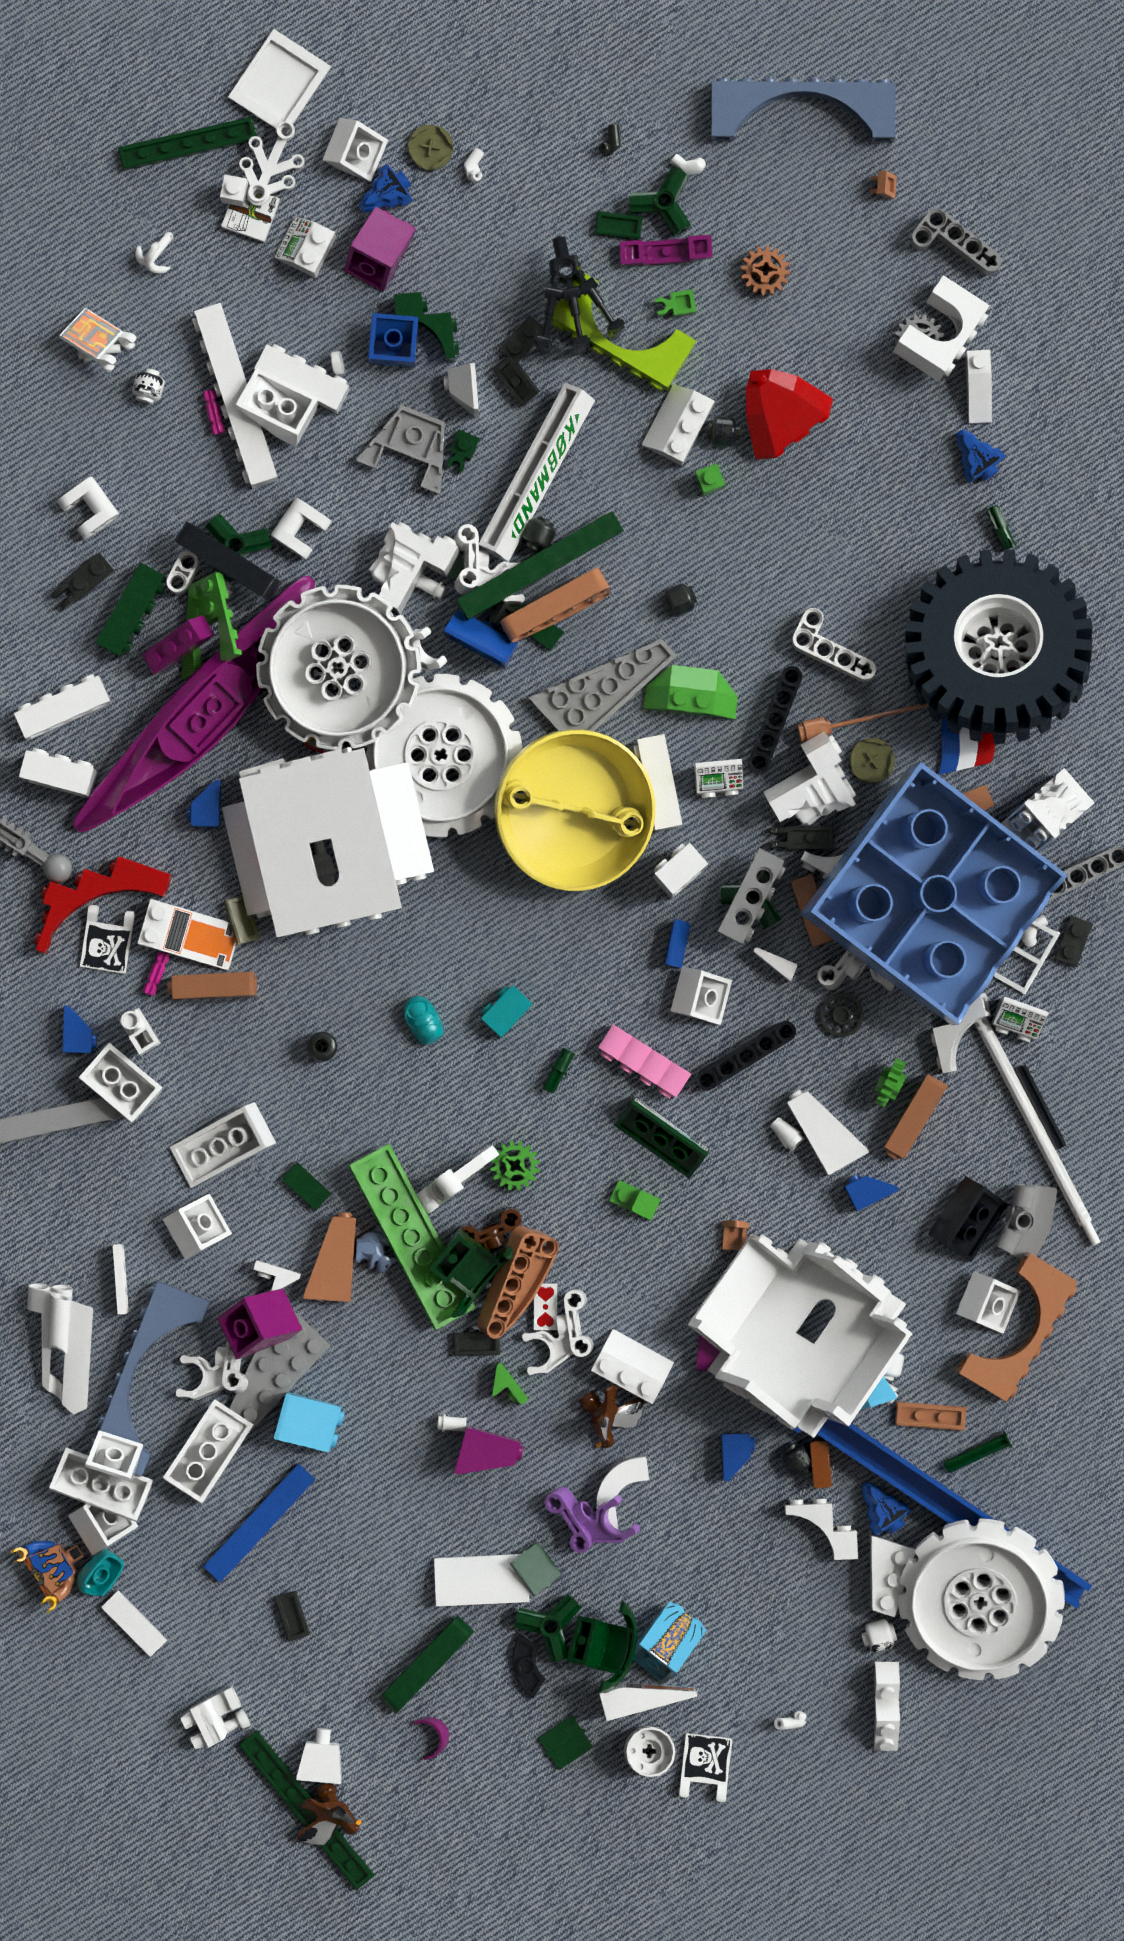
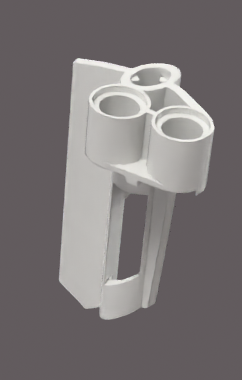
(69, 1329)

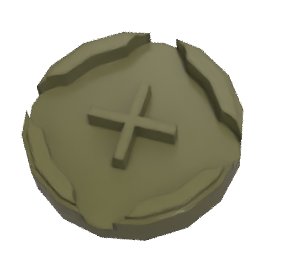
(430, 147)
(871, 760)

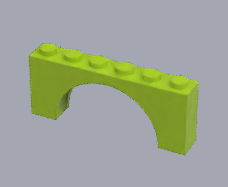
(655, 364)

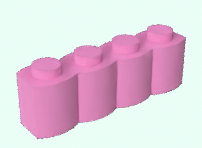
(643, 1060)

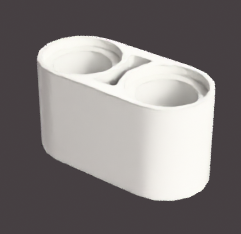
(179, 571)

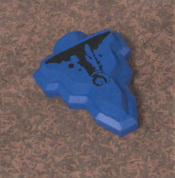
(387, 190)
(978, 457)
(883, 1510)

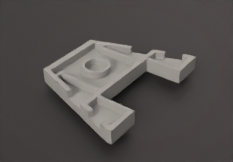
(415, 437)

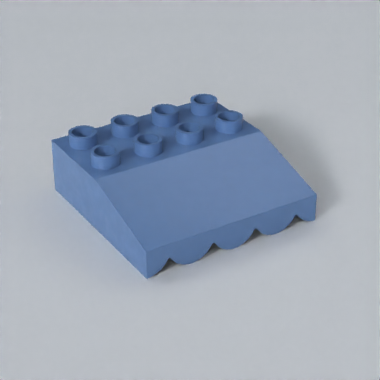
(933, 893)

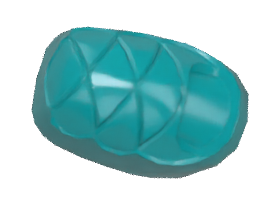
(423, 1020)
(100, 1573)

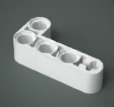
(836, 650)

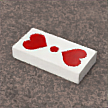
(545, 1307)

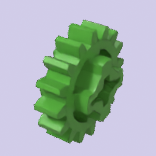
(890, 1082)
(524, 1152)

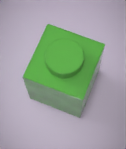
(710, 480)

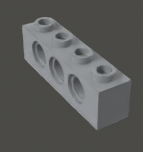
(762, 862)

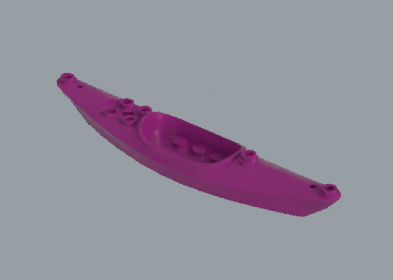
(188, 722)

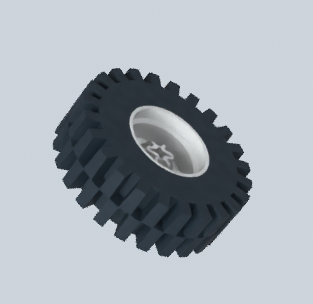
(1020, 599)

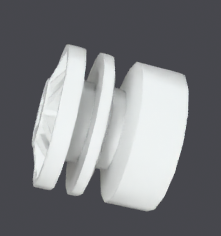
(659, 1760)

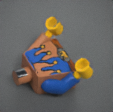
(51, 1568)

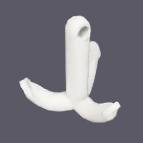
(153, 253)

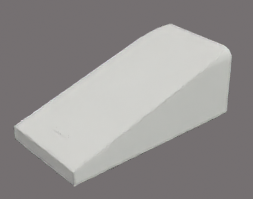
(780, 965)

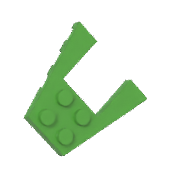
(208, 599)

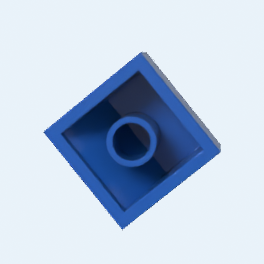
(393, 340)

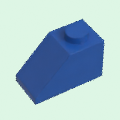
(206, 808)
(77, 1034)
(867, 1190)
(735, 1452)

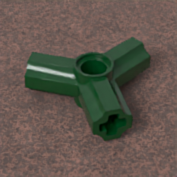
(671, 188)
(251, 541)
(770, 914)
(555, 1640)

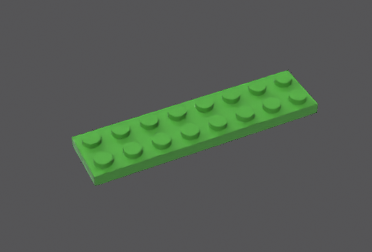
(407, 1231)

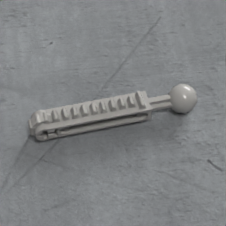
(56, 867)

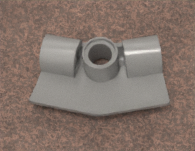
(1037, 1209)

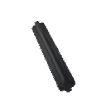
(1040, 1107)

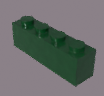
(131, 610)

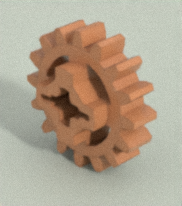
(756, 270)

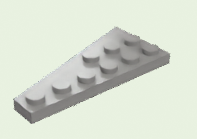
(599, 693)
(277, 1371)

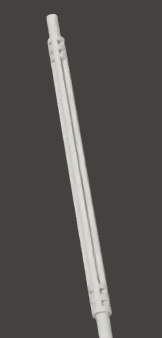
(1036, 1128)

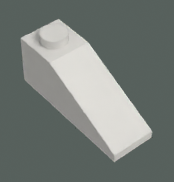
(979, 386)

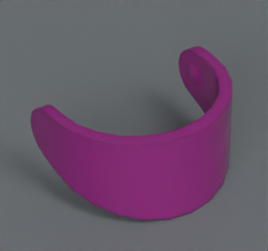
(442, 1730)

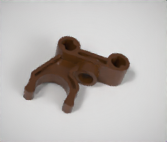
(492, 1235)

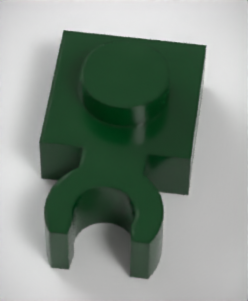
(463, 447)

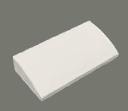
(98, 1488)
(478, 1581)

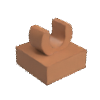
(886, 184)

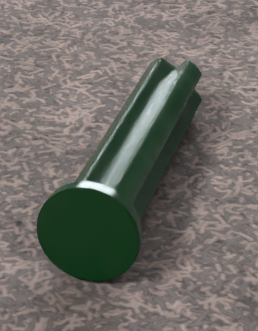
(977, 1453)

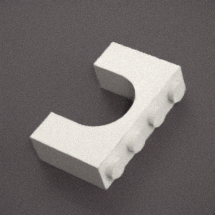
(937, 356)

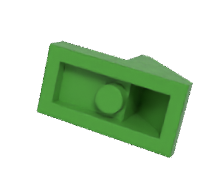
(635, 1200)
(504, 1379)

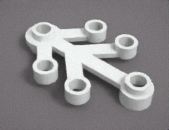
(270, 167)

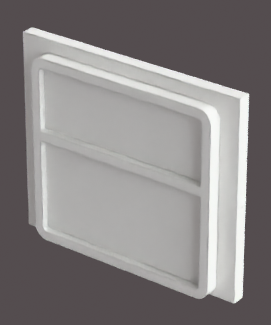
(279, 81)

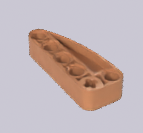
(556, 605)
(525, 1280)

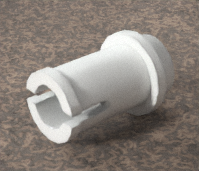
(430, 586)
(451, 1423)

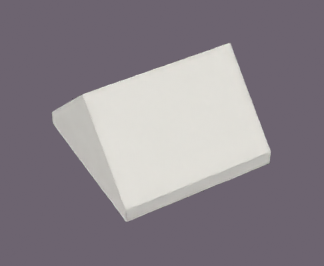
(114, 1455)

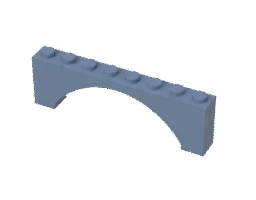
(868, 102)
(166, 1311)

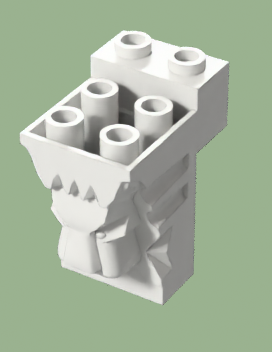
(406, 558)
(816, 788)
(1049, 811)

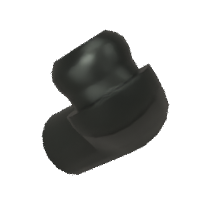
(612, 142)

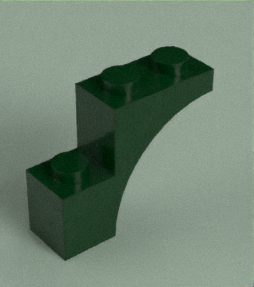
(439, 324)

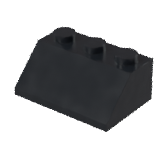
(968, 1219)

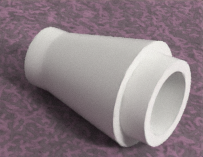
(787, 1134)

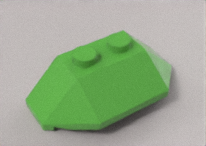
(692, 693)

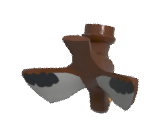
(608, 1415)
(329, 1815)

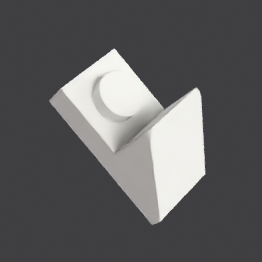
(283, 1276)

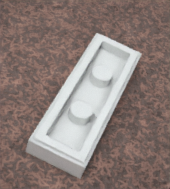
(120, 1279)
(134, 1623)

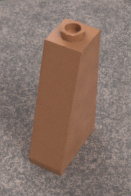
(213, 986)
(914, 1117)
(334, 1265)

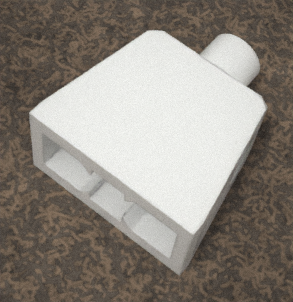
(321, 1760)

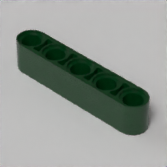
(426, 1664)

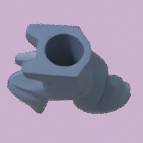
(371, 1248)

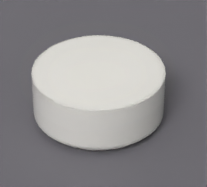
(337, 362)

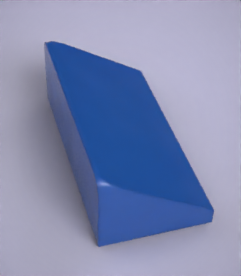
(677, 943)

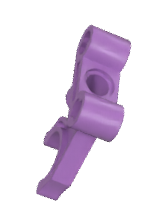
(584, 1523)

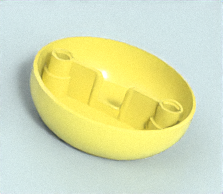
(574, 809)

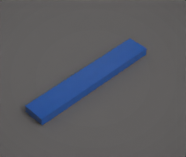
(259, 1522)

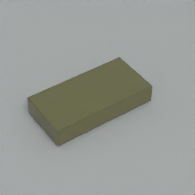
(243, 926)

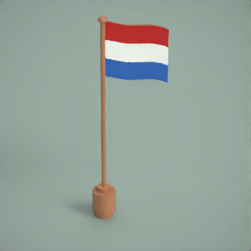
(956, 750)

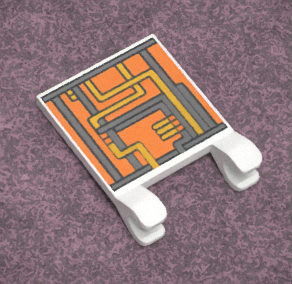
(95, 337)

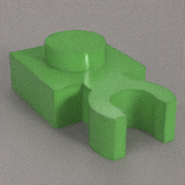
(681, 303)

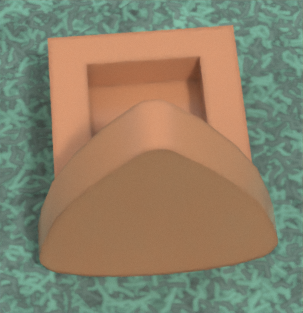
(734, 1234)

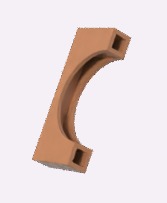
(1050, 1291)

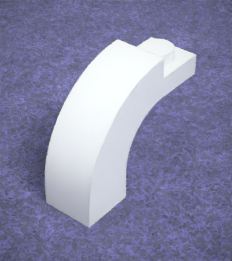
(622, 1474)

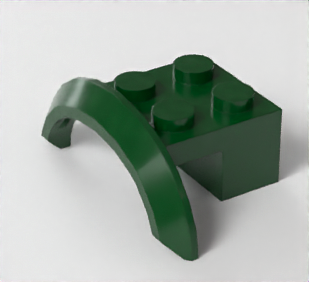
(467, 1266)
(605, 1646)

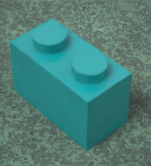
(506, 1010)

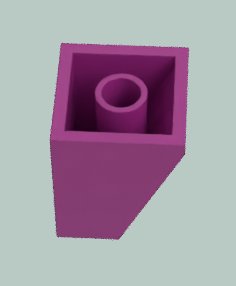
(379, 249)
(259, 1323)
(487, 1451)

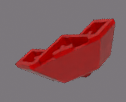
(781, 410)

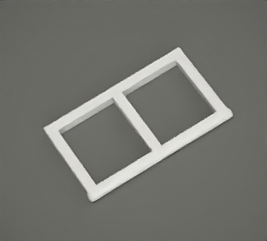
(1039, 961)

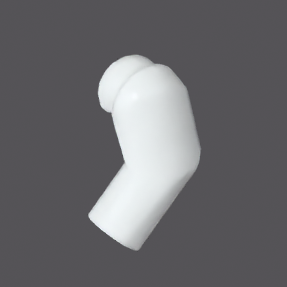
(689, 167)
(1030, 933)
(790, 1722)

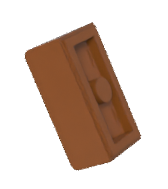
(820, 1464)

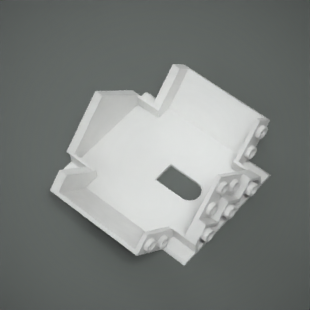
(316, 798)
(762, 1358)

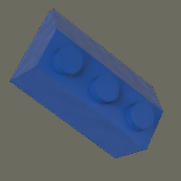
(481, 639)

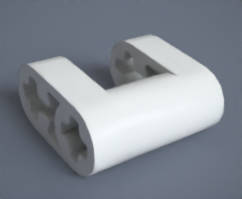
(96, 500)
(291, 523)

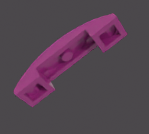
(666, 251)

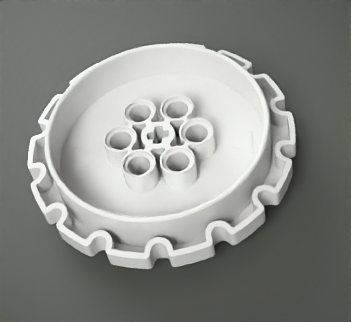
(326, 620)
(482, 731)
(1011, 1564)

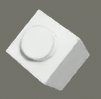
(234, 190)

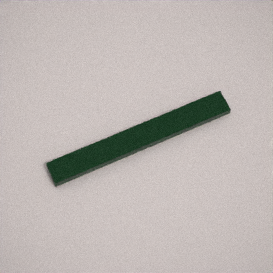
(539, 565)
(293, 1795)

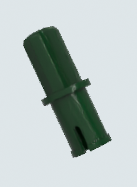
(1001, 527)
(558, 1070)

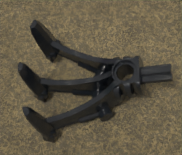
(586, 287)

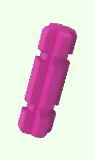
(213, 412)
(156, 973)

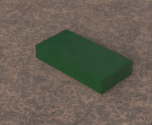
(618, 225)
(306, 1186)

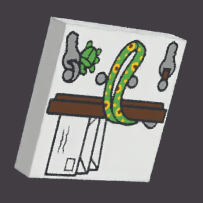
(251, 220)

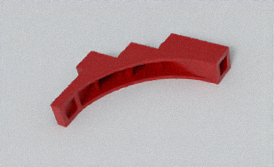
(125, 877)

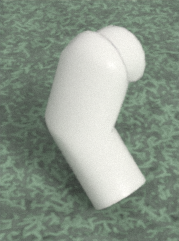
(471, 165)

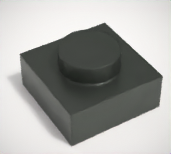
(501, 611)

